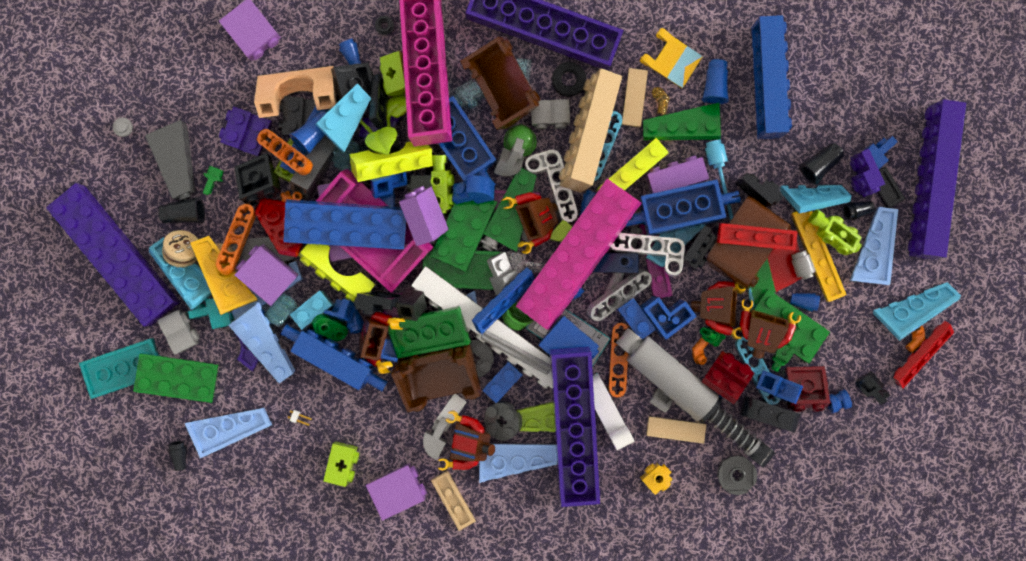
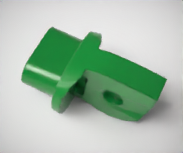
(213, 175)
(712, 337)
(782, 357)

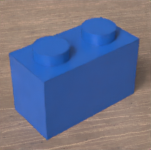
(636, 318)
(502, 382)

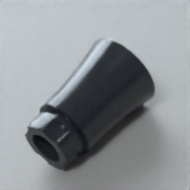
(821, 163)
(183, 211)

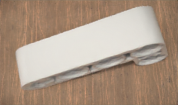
(551, 169)
(646, 249)
(610, 416)

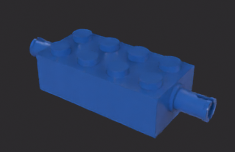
(467, 149)
(683, 208)
(332, 359)

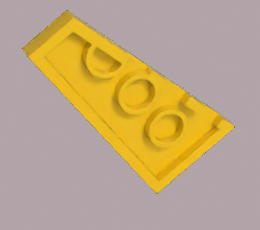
(226, 290)

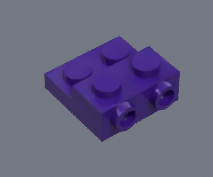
(243, 130)
(868, 177)

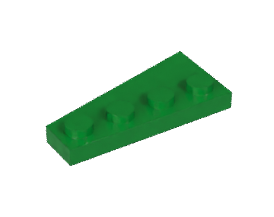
(690, 124)
(505, 224)

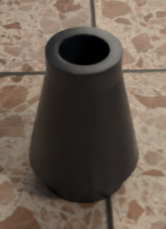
(855, 210)
(177, 453)

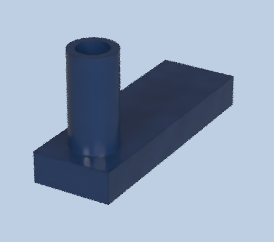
(618, 263)

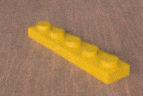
(823, 263)

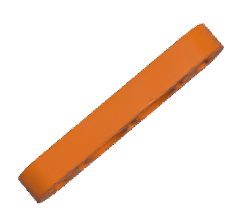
(285, 150)
(233, 238)
(614, 359)

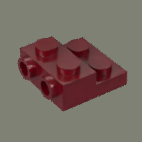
(728, 377)
(815, 387)

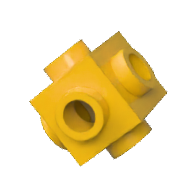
(652, 472)

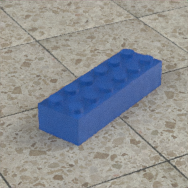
(770, 77)
(344, 224)

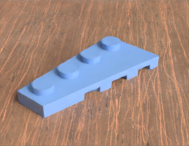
(259, 338)
(516, 459)

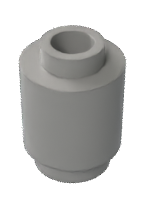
(803, 265)

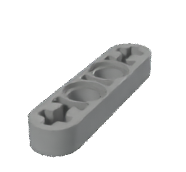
(621, 298)

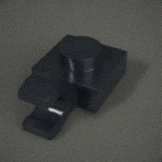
(871, 385)

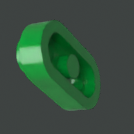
(331, 327)

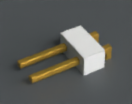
(294, 418)

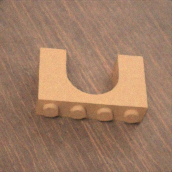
(273, 88)

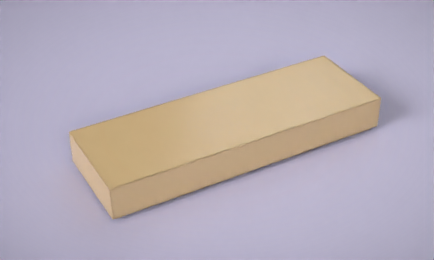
(634, 97)
(676, 429)
(453, 500)

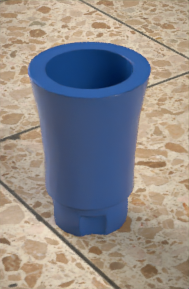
(716, 83)
(308, 135)

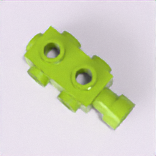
(442, 187)
(836, 233)

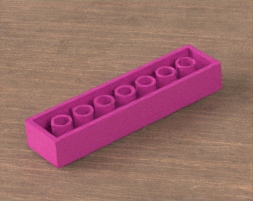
(425, 72)
(578, 254)

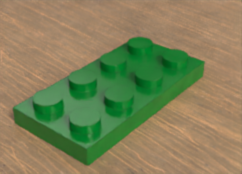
(466, 227)
(475, 277)
(430, 333)
(808, 333)
(175, 377)

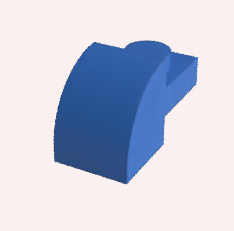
(880, 148)
(385, 185)
(475, 189)
(779, 387)

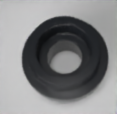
(384, 19)

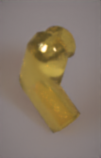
(662, 99)

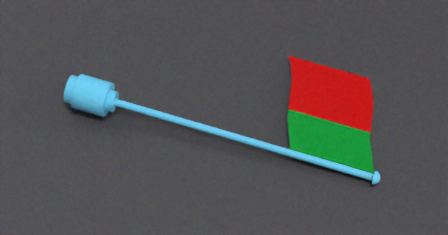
(777, 269)

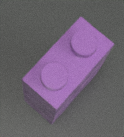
(250, 30)
(423, 215)
(265, 274)
(396, 491)

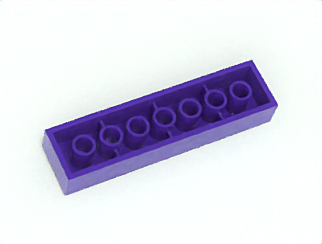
(550, 28)
(937, 179)
(113, 254)
(575, 426)

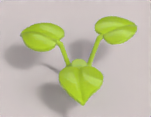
(384, 138)

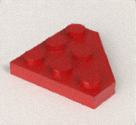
(272, 219)

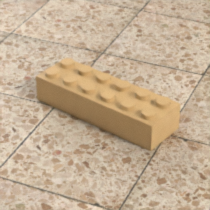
(590, 131)

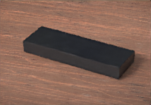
(378, 102)

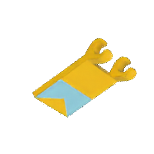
(675, 60)

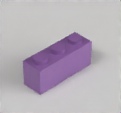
(677, 175)

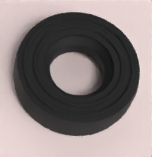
(563, 68)

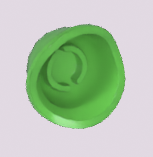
(524, 133)
(516, 319)

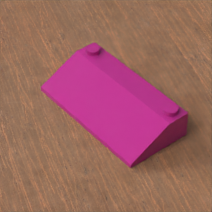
(384, 264)

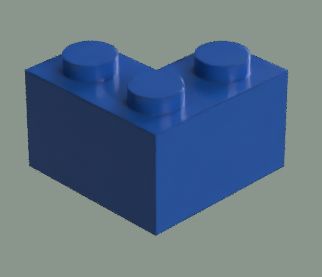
(667, 320)

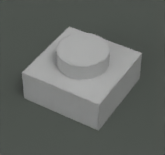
(661, 400)

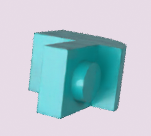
(217, 321)

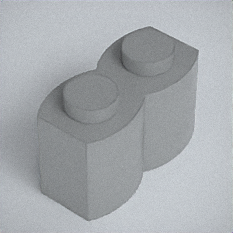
(551, 113)
(178, 331)

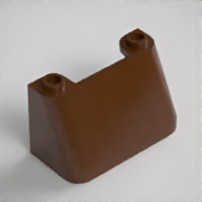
(502, 82)
(743, 262)
(436, 376)

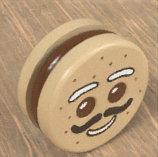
(177, 248)

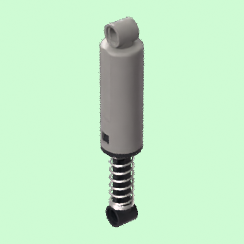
(689, 392)

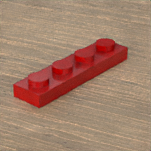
(757, 236)
(926, 351)

